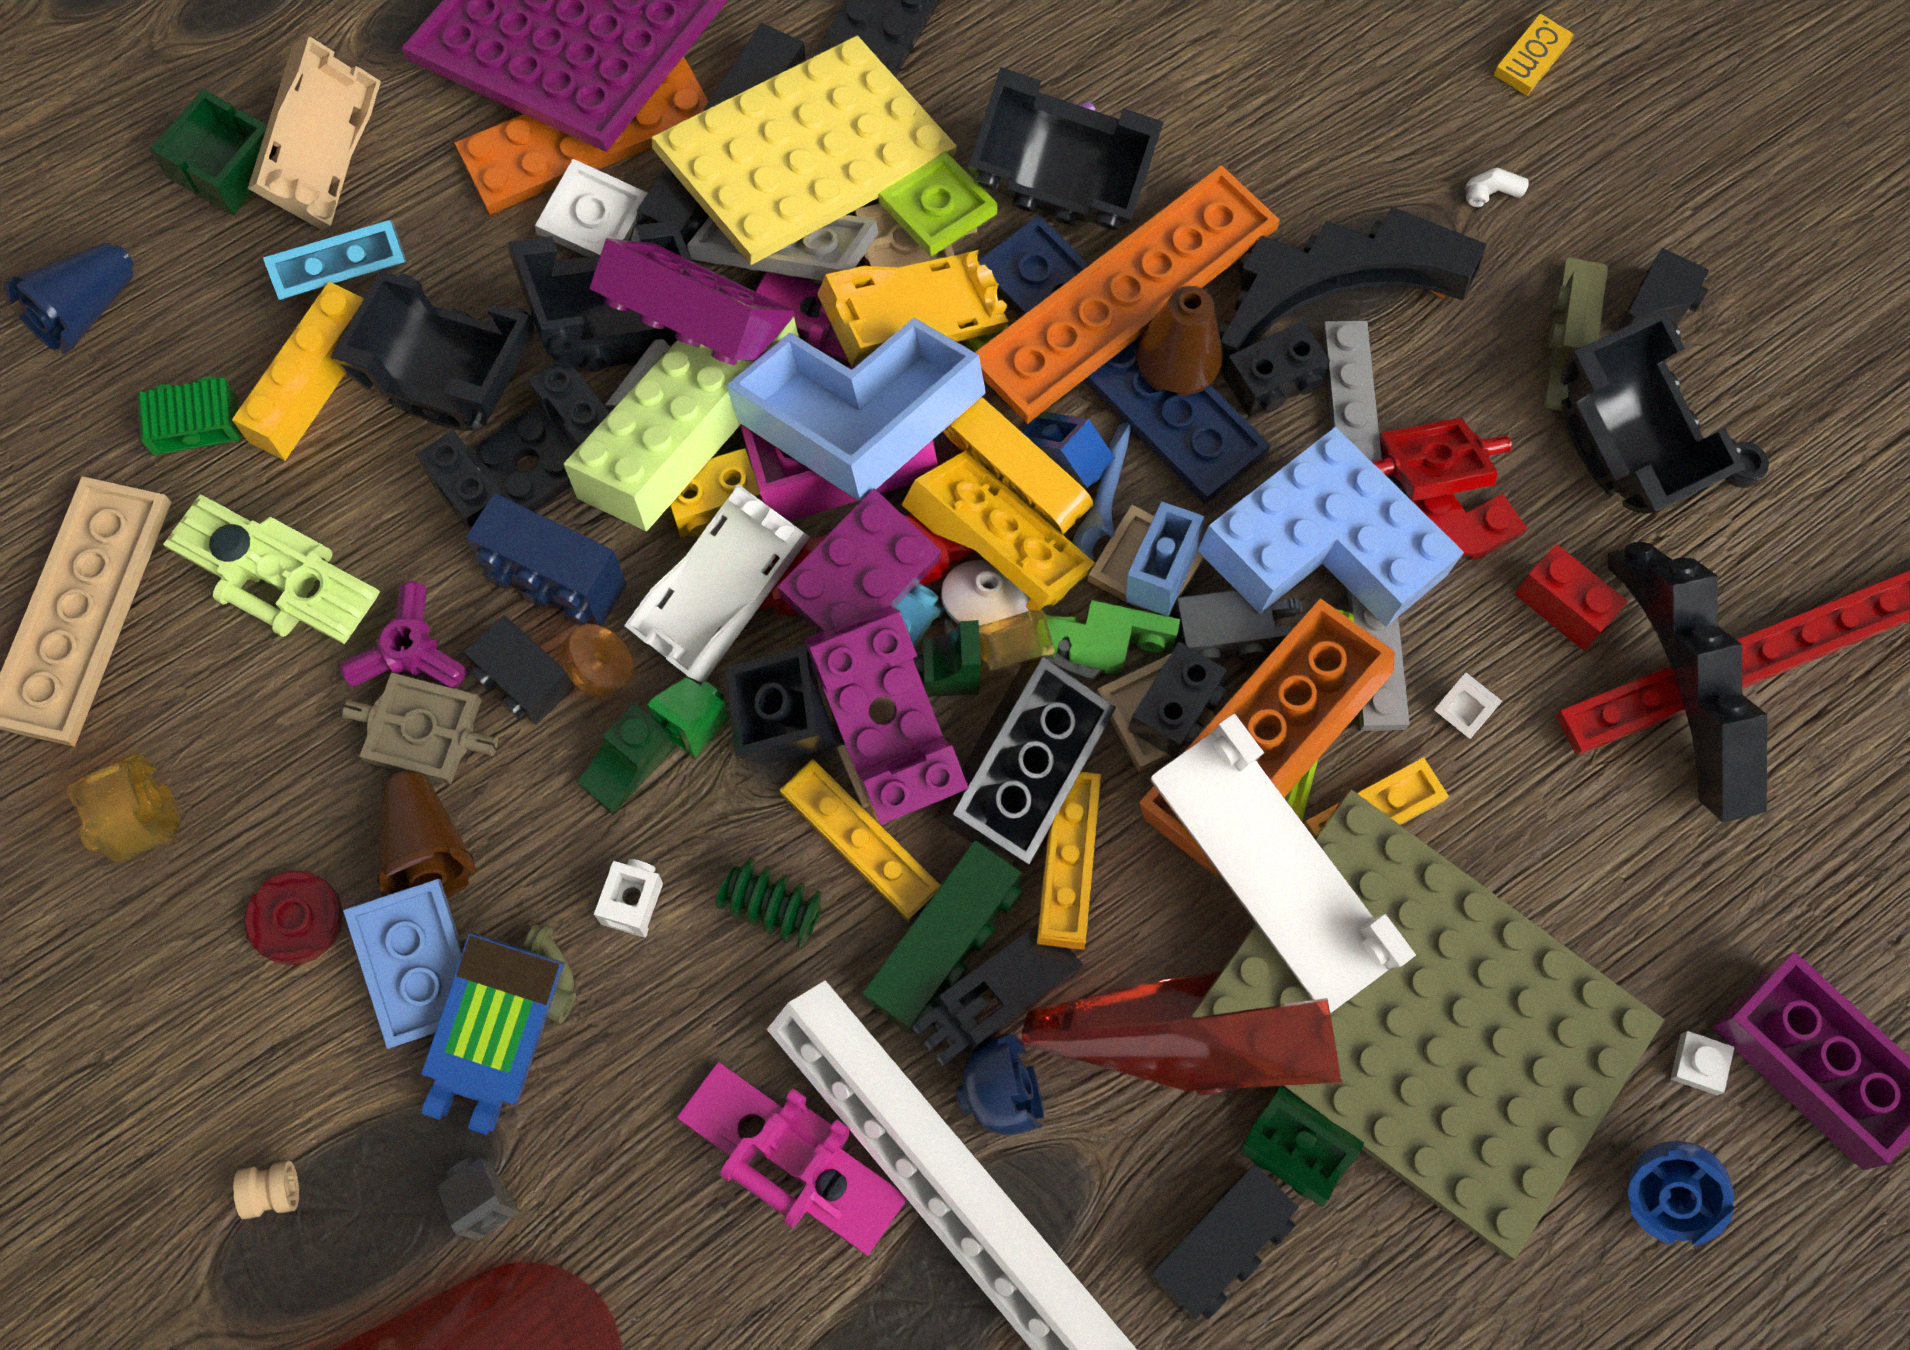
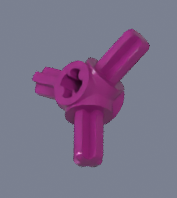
(418, 658)

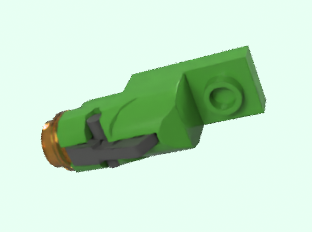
(1104, 638)

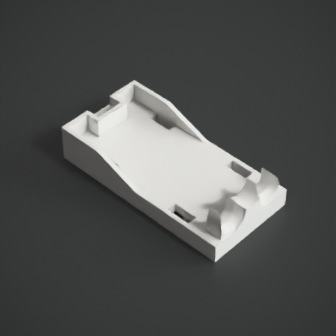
(717, 585)

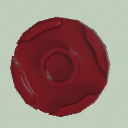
(293, 918)

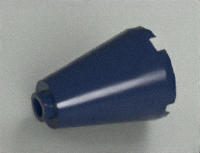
(70, 293)

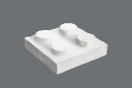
(589, 209)

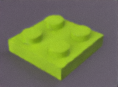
(938, 203)

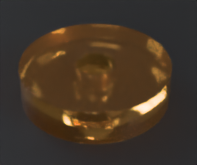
(596, 660)

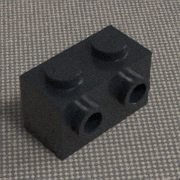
(1276, 369)
(1178, 699)

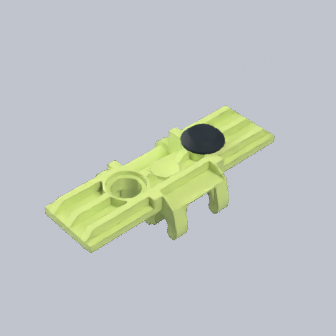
(278, 555)

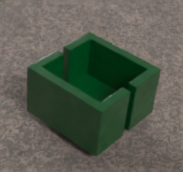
(210, 150)

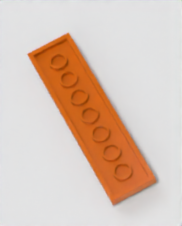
(1122, 293)

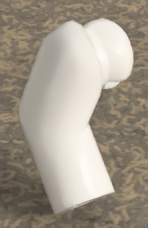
(1491, 181)

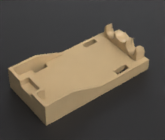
(313, 132)

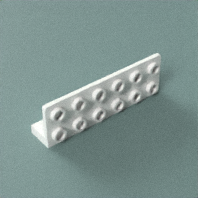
(1278, 867)

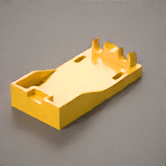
(944, 293)
(981, 513)

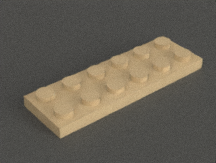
(78, 609)

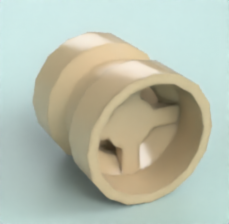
(266, 1190)

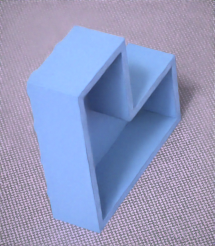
(861, 420)
(1336, 513)

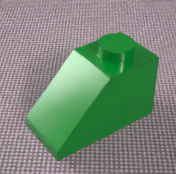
(690, 713)

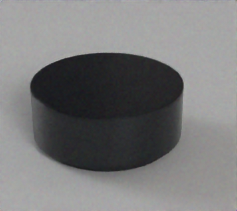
(1755, 463)

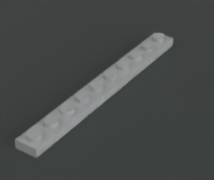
(1355, 415)

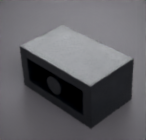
(519, 670)

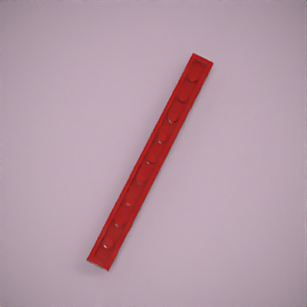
(1763, 656)

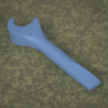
(1099, 518)

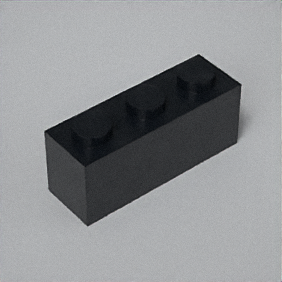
(1224, 1244)

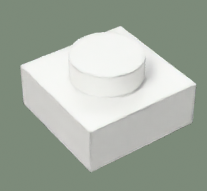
(1468, 705)
(1702, 1063)

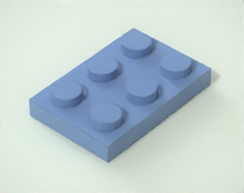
(407, 958)

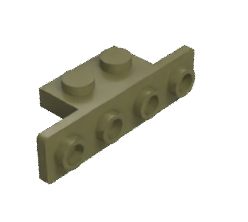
(1577, 320)

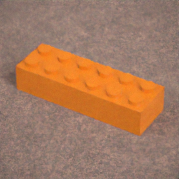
(1294, 706)

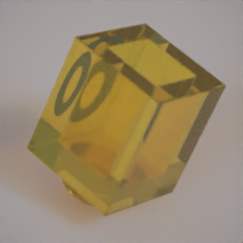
(1015, 640)

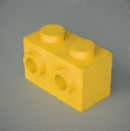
(710, 489)

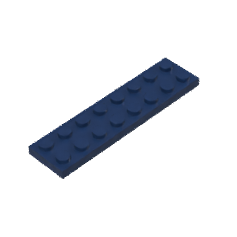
(1191, 434)

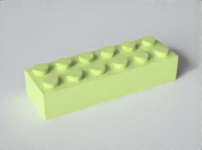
(659, 434)

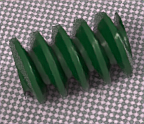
(770, 902)

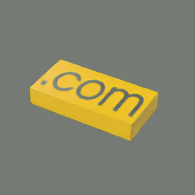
(1533, 54)

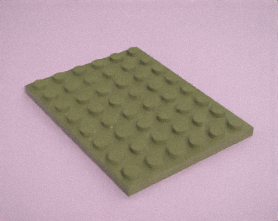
(1473, 1058)

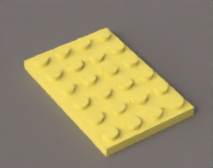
(801, 148)

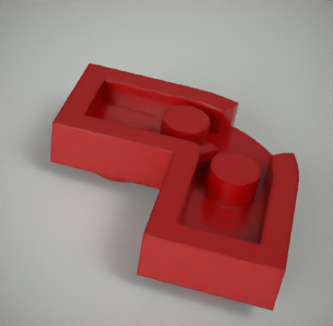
(1478, 530)

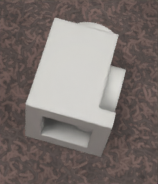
(622, 880)

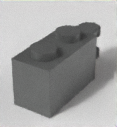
(1230, 627)

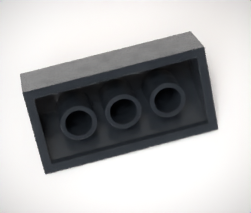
(1026, 761)

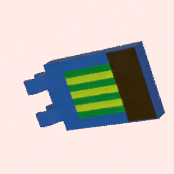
(489, 1028)

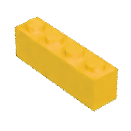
(299, 376)

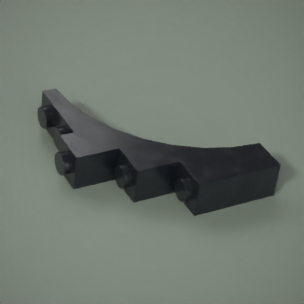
(1396, 253)
(1707, 666)

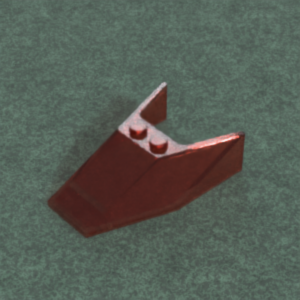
(1151, 1038)

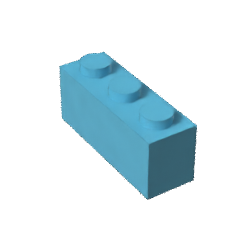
(335, 259)

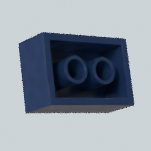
(546, 561)

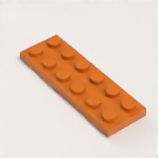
(531, 157)

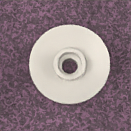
(968, 600)

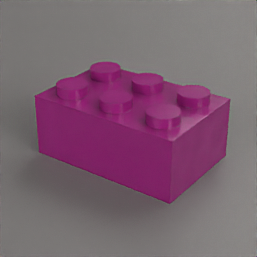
(860, 566)

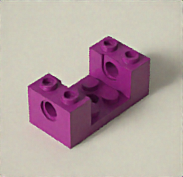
(900, 760)

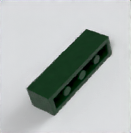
(943, 937)

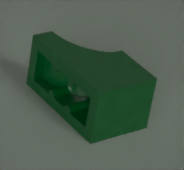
(951, 662)
(626, 758)

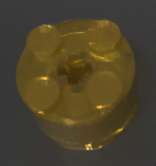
(124, 809)

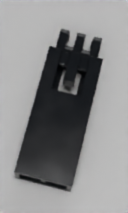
(1015, 976)

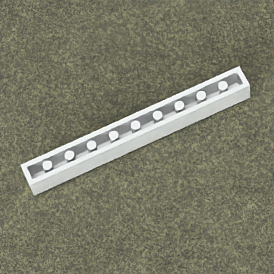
(941, 1177)

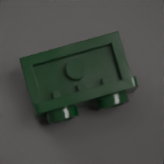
(1301, 1146)

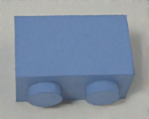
(1164, 558)

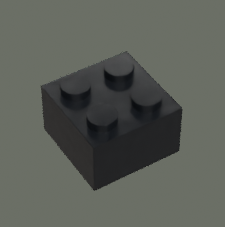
(779, 708)

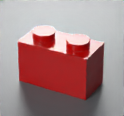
(1570, 597)

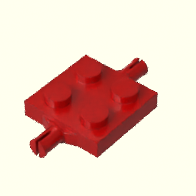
(1440, 458)

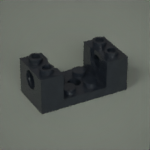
(549, 431)

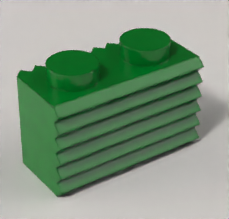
(188, 415)

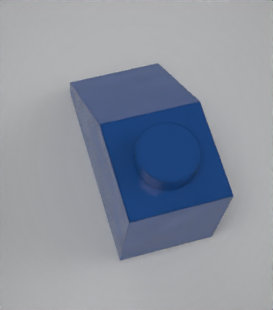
(1071, 444)

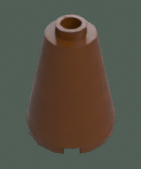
(1181, 344)
(419, 839)

